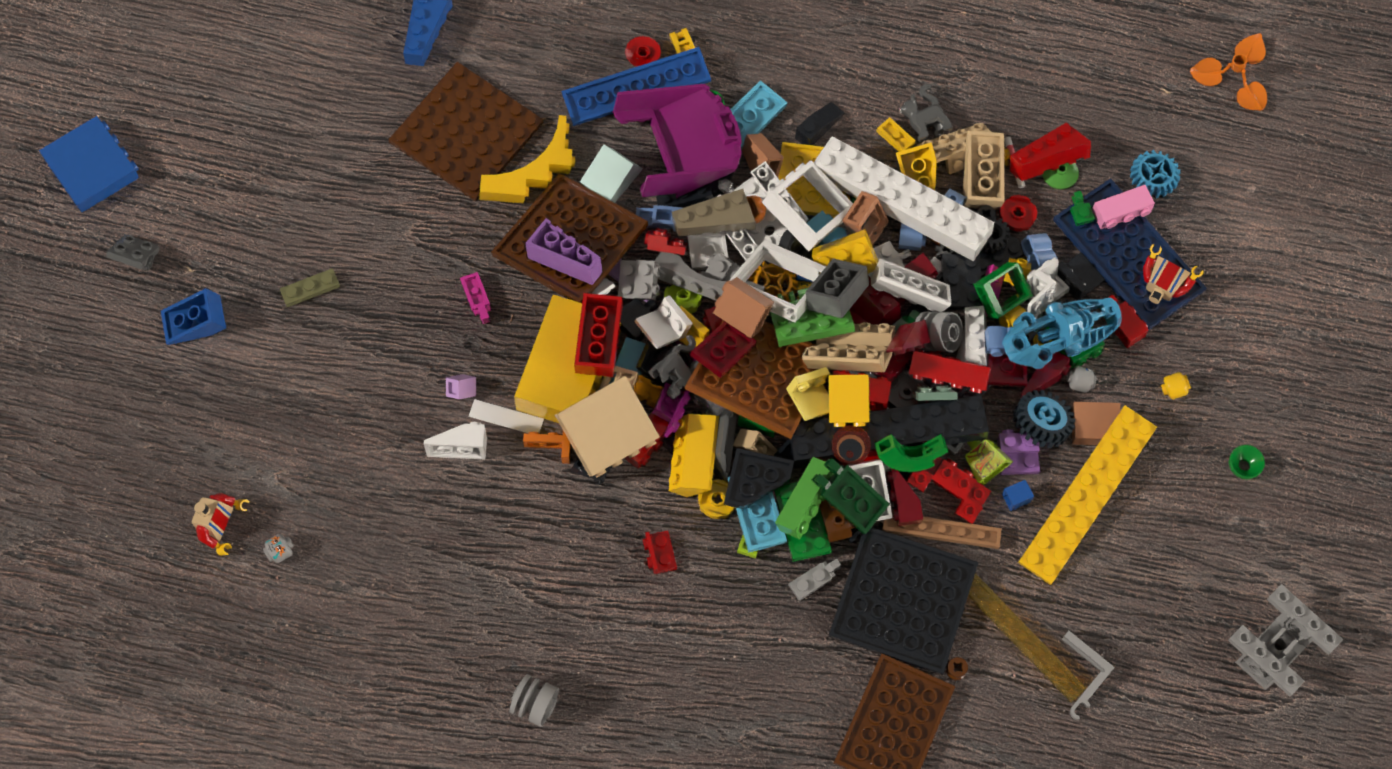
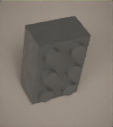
(837, 288)

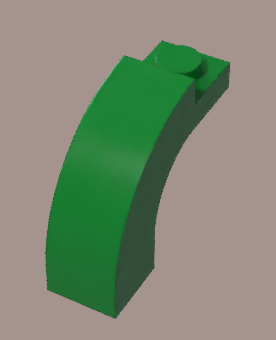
(910, 457)

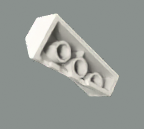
(973, 341)

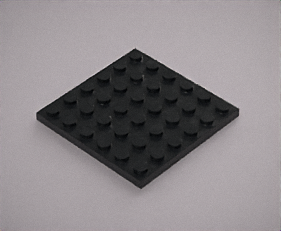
(903, 600)

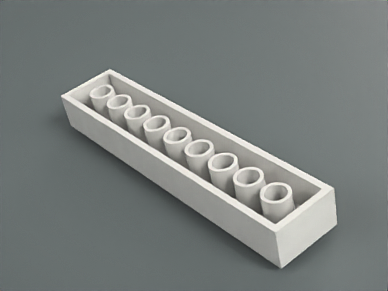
(905, 199)

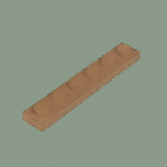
(948, 531)

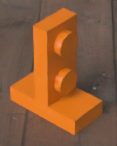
(549, 440)

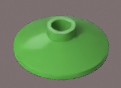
(1062, 180)

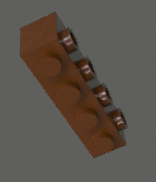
(835, 523)

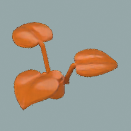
(1248, 50)

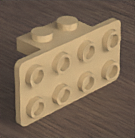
(952, 147)

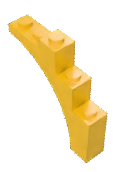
(515, 185)

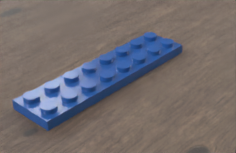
(599, 96)

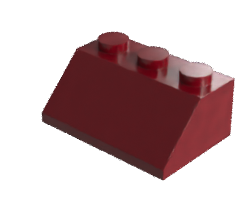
(876, 306)

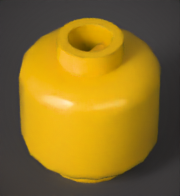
(1008, 318)
(1175, 385)

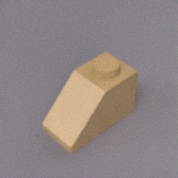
(754, 442)

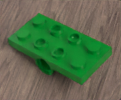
(814, 541)

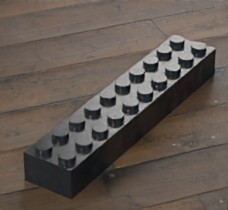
(910, 425)

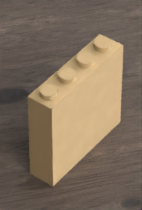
(607, 427)

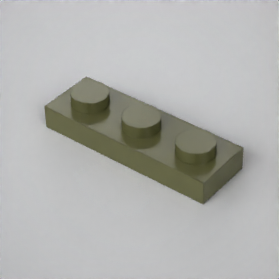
(309, 287)

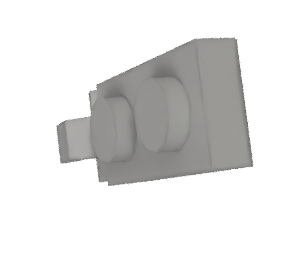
(814, 579)

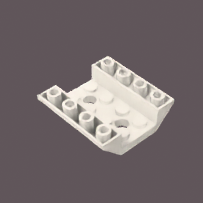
(748, 240)

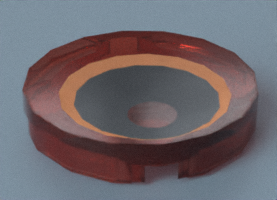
(851, 445)

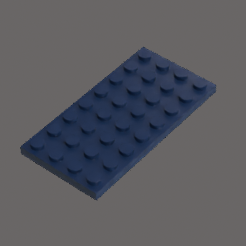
(1121, 255)

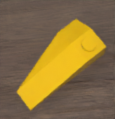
(919, 164)

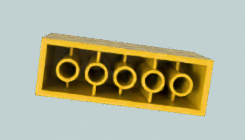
(550, 375)

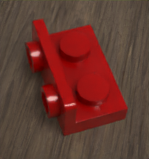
(660, 552)

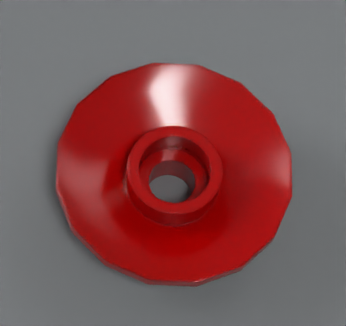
(645, 46)

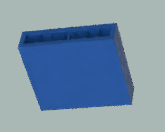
(90, 163)

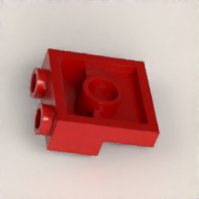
(660, 241)

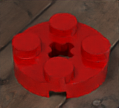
(1021, 222)

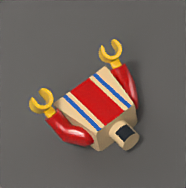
(1165, 278)
(212, 518)

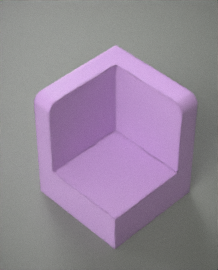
(460, 386)

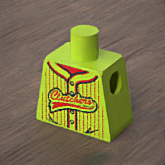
(986, 460)

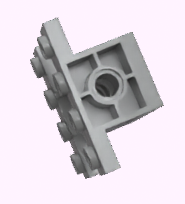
(1293, 632)

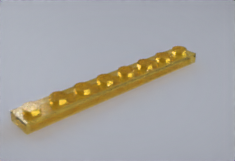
(1025, 640)

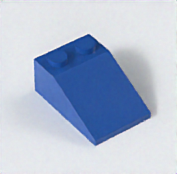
(193, 317)

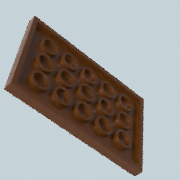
(895, 718)

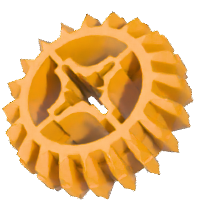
(781, 275)

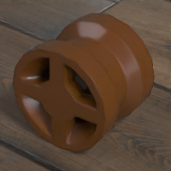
(954, 671)

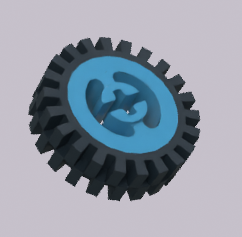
(1048, 411)

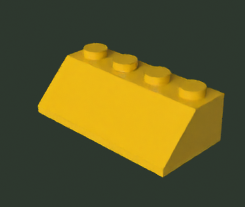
(693, 454)

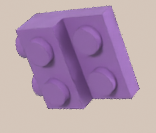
(1020, 451)

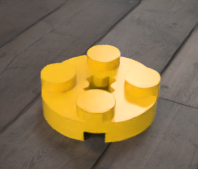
(709, 507)

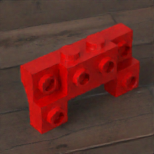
(957, 483)

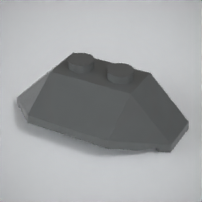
(724, 444)

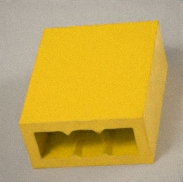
(849, 400)

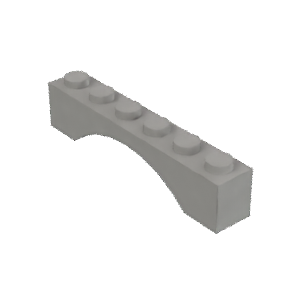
(678, 273)

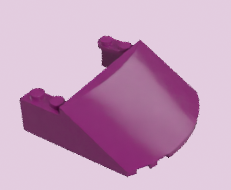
(692, 132)

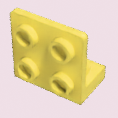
(810, 394)

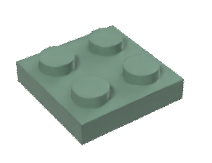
(940, 393)

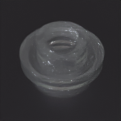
(725, 186)

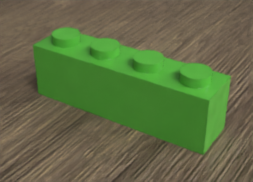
(803, 501)

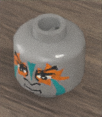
(278, 548)

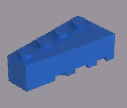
(424, 28)

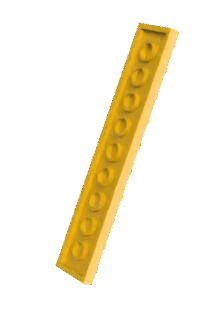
(1087, 495)

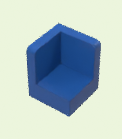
(1017, 495)

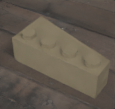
(715, 215)

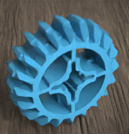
(1148, 165)

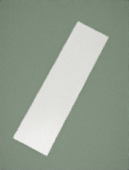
(505, 417)

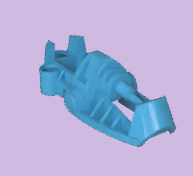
(1067, 324)

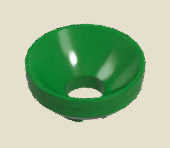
(1251, 456)

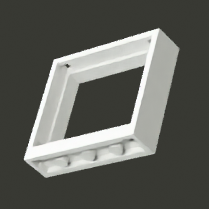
(792, 220)
(788, 261)

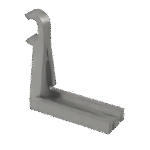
(1096, 660)

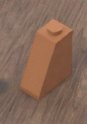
(758, 150)

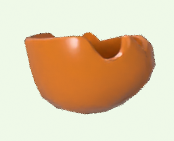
(757, 207)

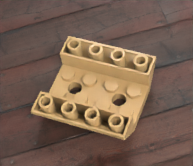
(853, 351)

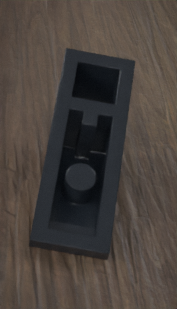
(818, 124)

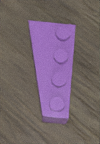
(563, 253)

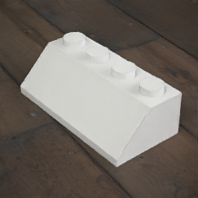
(911, 286)

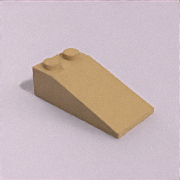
(984, 170)

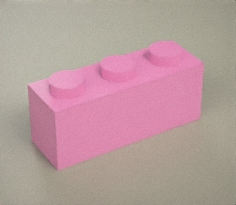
(1123, 207)

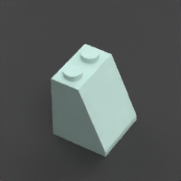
(610, 174)

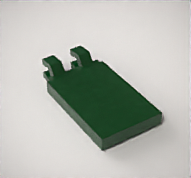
(851, 496)

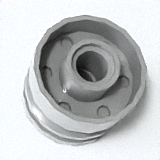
(944, 331)
(536, 701)

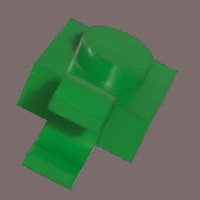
(1081, 212)

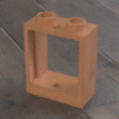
(866, 205)

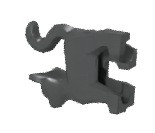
(929, 117)
(675, 368)

